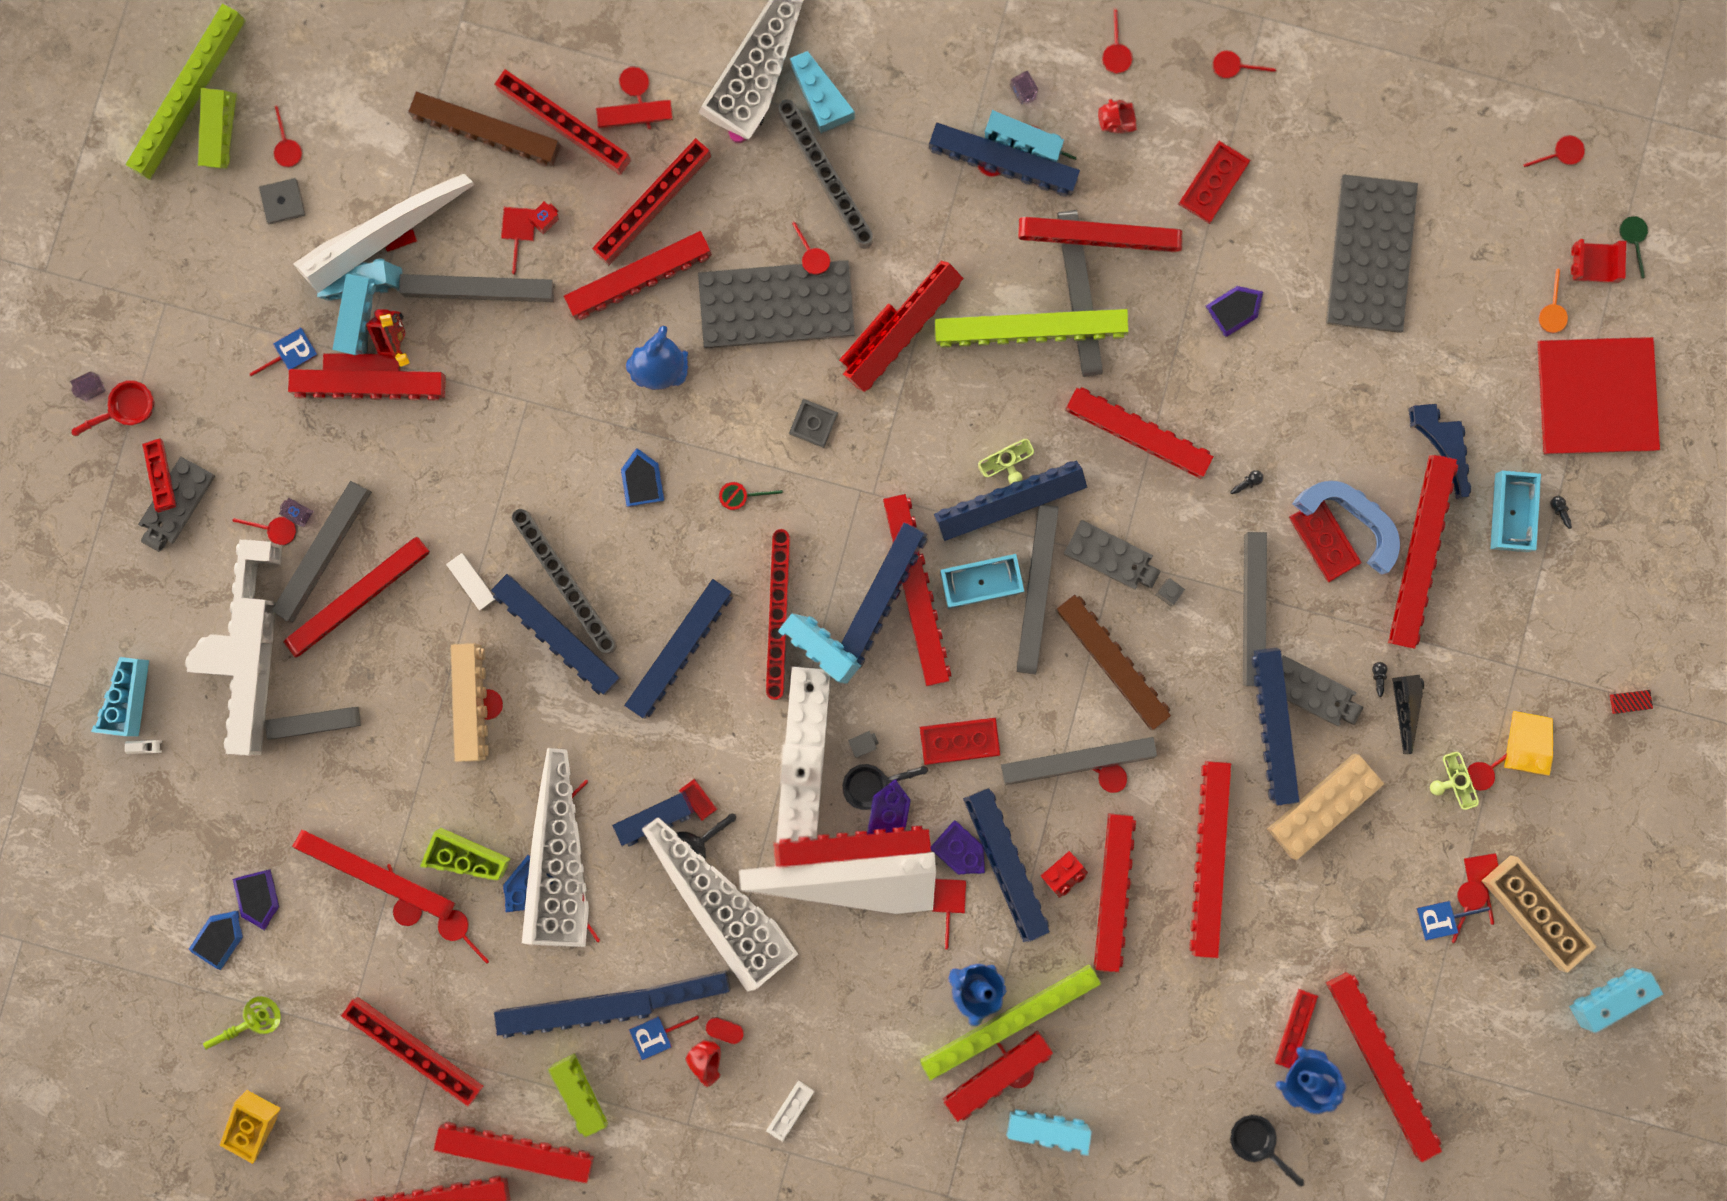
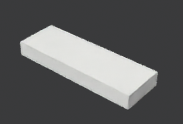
(471, 581)
(790, 1111)

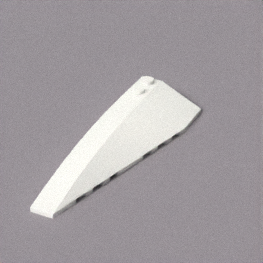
(751, 76)
(355, 246)
(873, 884)
(555, 911)
(738, 929)

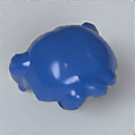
(658, 363)
(977, 991)
(1313, 1083)

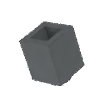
(1170, 592)
(863, 743)

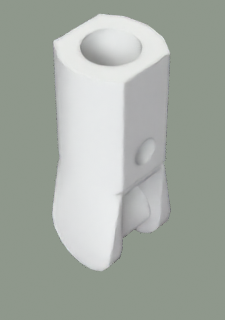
(141, 747)

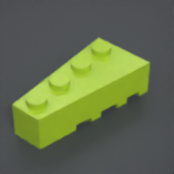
(215, 127)
(462, 856)
(578, 1095)

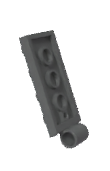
(189, 487)
(1111, 556)
(1319, 693)

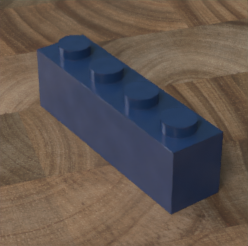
(668, 811)
(689, 989)

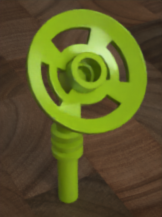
(253, 1023)

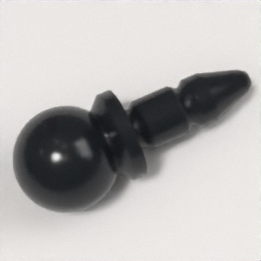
(1255, 478)
(1558, 504)
(1380, 670)

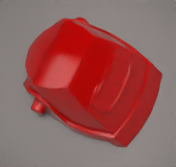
(1117, 117)
(704, 1062)

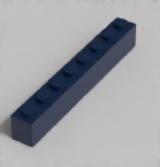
(1003, 159)
(1010, 500)
(883, 591)
(556, 634)
(678, 649)
(1276, 726)
(1006, 865)
(573, 1012)

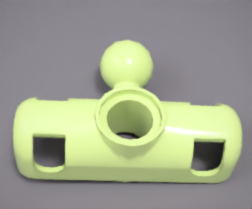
(994, 461)
(1438, 787)

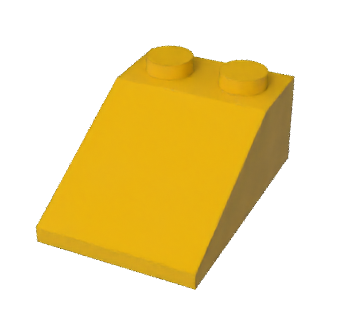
(1530, 744)
(249, 1126)

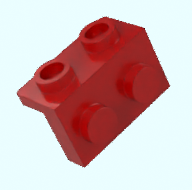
(1064, 874)

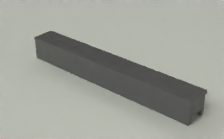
(476, 288)
(321, 551)
(1254, 600)
(1079, 761)

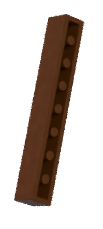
(484, 129)
(1113, 663)

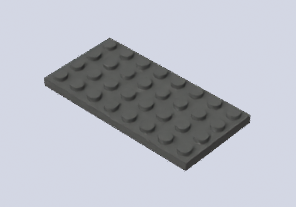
(1372, 253)
(775, 305)

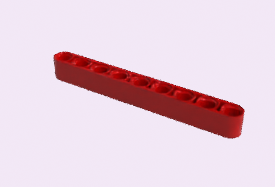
(1099, 234)
(356, 597)
(777, 605)
(373, 875)

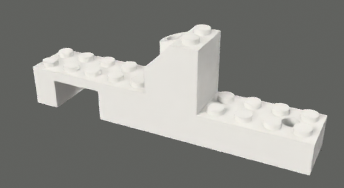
(244, 652)
(803, 750)

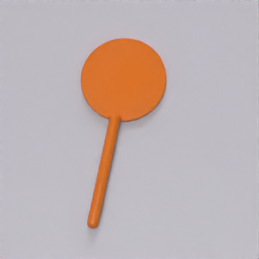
(1553, 316)

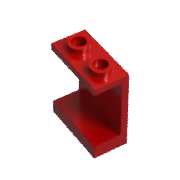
(1599, 262)

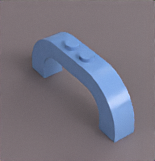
(1367, 512)

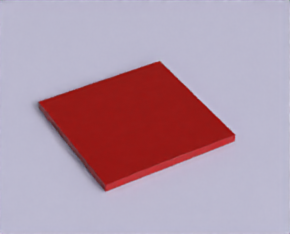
(1598, 395)

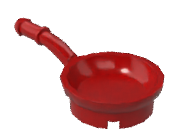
(127, 404)

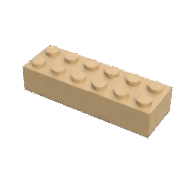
(468, 702)
(1325, 806)
(1539, 913)

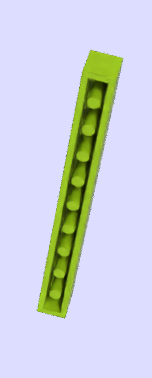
(185, 91)
(1031, 327)
(1009, 1022)

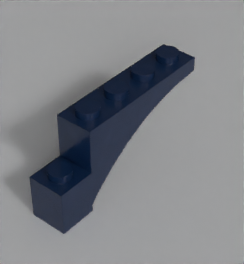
(1447, 439)

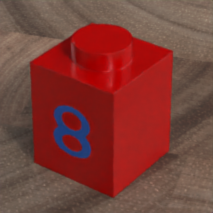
(544, 217)

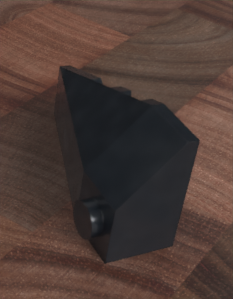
(1408, 701)

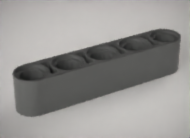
(312, 723)

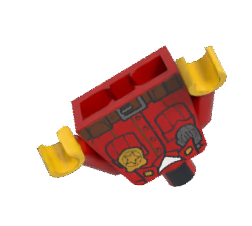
(388, 333)

